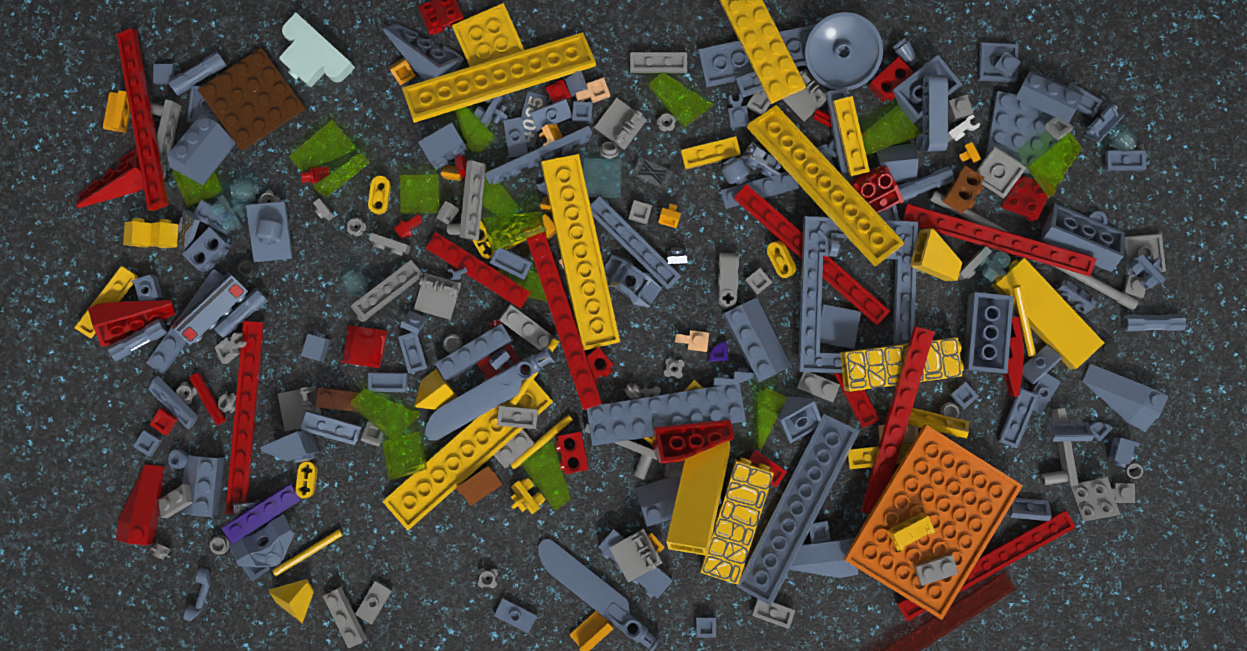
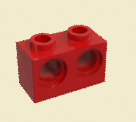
(889, 78)
(597, 354)
(578, 452)

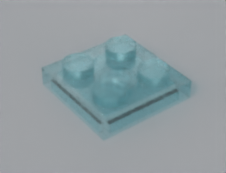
(603, 177)

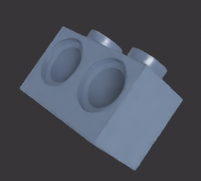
(204, 245)

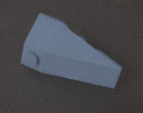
(422, 54)
(1131, 400)
(825, 558)

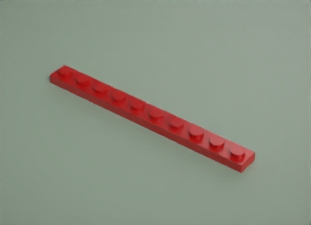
(142, 119)
(793, 239)
(1000, 240)
(564, 321)
(245, 415)
(898, 416)
(1005, 555)

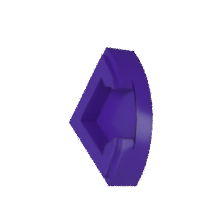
(719, 352)

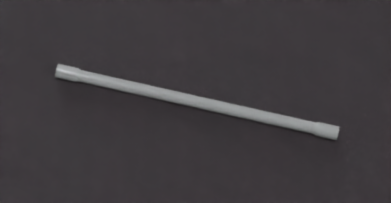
(1121, 297)

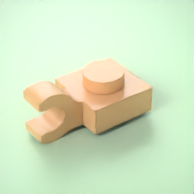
(596, 91)
(696, 340)

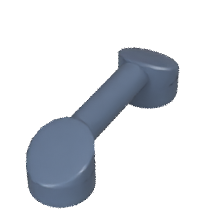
(203, 577)

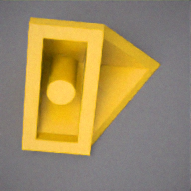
(434, 392)
(294, 598)

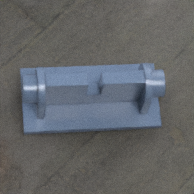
(1103, 125)
(755, 159)
(1081, 302)

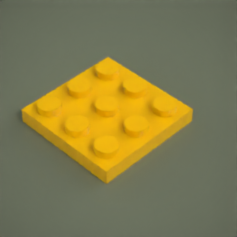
(488, 36)

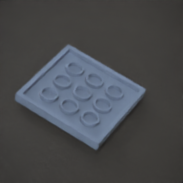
(1018, 129)

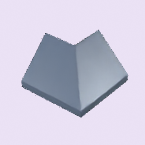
(798, 417)

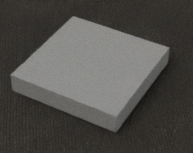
(1000, 171)
(1145, 245)

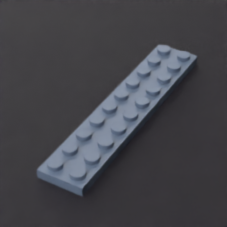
(797, 509)

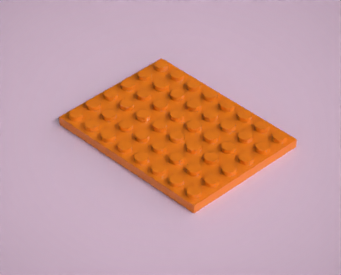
(963, 503)

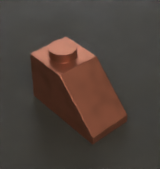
(335, 399)

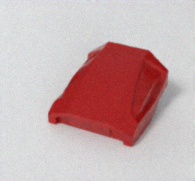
(878, 188)
(364, 346)

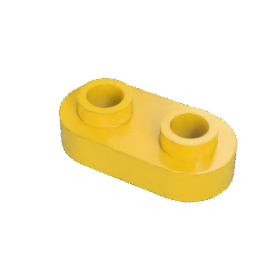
(377, 195)
(781, 259)

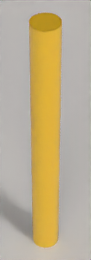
(1024, 320)
(526, 383)
(542, 441)
(307, 552)

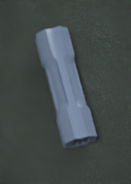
(208, 66)
(936, 179)
(251, 303)
(1168, 322)
(138, 339)

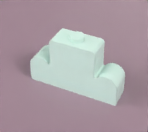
(312, 54)

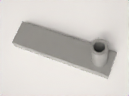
(169, 118)
(472, 203)
(386, 291)
(645, 459)
(1068, 474)

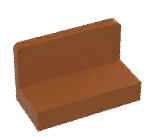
(479, 485)

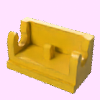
(911, 530)

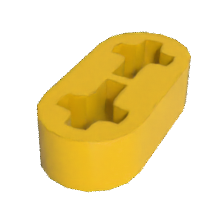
(301, 479)

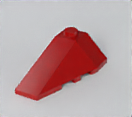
(115, 183)
(117, 319)
(686, 440)
(141, 512)

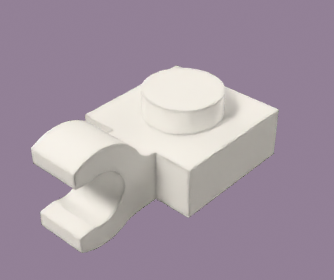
(958, 132)

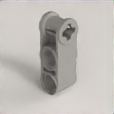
(728, 278)

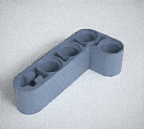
(934, 114)

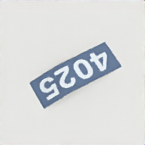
(532, 102)

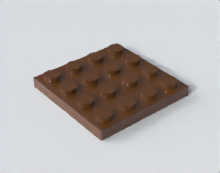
(251, 99)

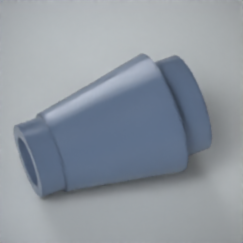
(905, 51)

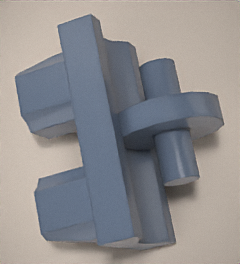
(486, 116)
(1149, 267)

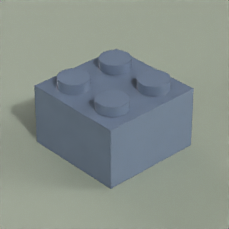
(443, 146)

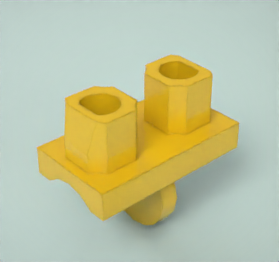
(531, 503)

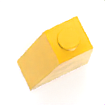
(935, 256)

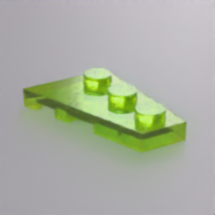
(322, 147)
(341, 175)

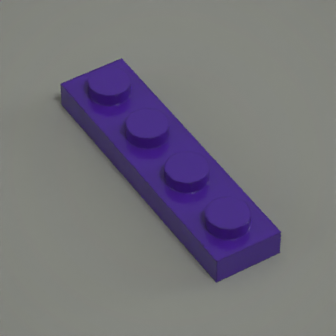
(260, 513)

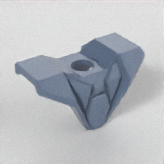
(642, 292)
(279, 537)

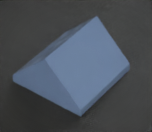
(901, 162)

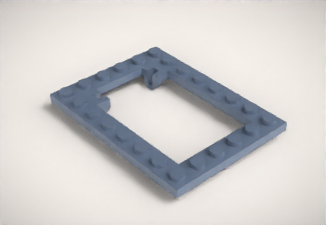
(816, 238)

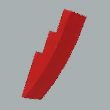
(1015, 362)

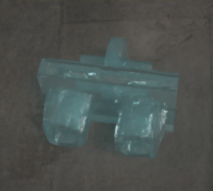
(223, 206)
(996, 266)

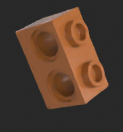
(963, 190)

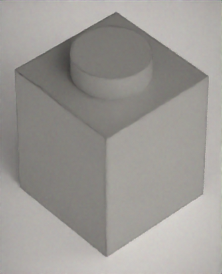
(959, 109)

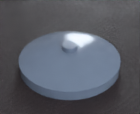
(844, 51)

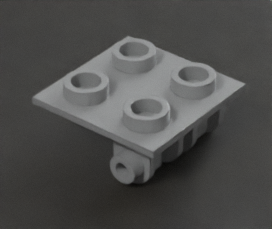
(808, 100)
(620, 123)
(437, 296)
(295, 403)
(1095, 499)
(635, 555)

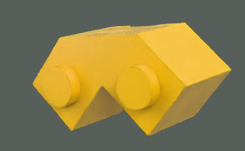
(143, 234)

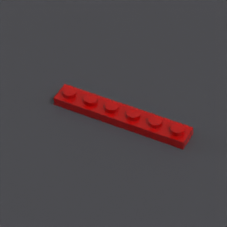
(478, 270)

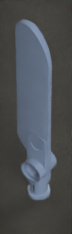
(484, 396)
(593, 591)

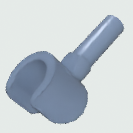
(457, 273)

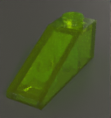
(474, 132)
(767, 410)

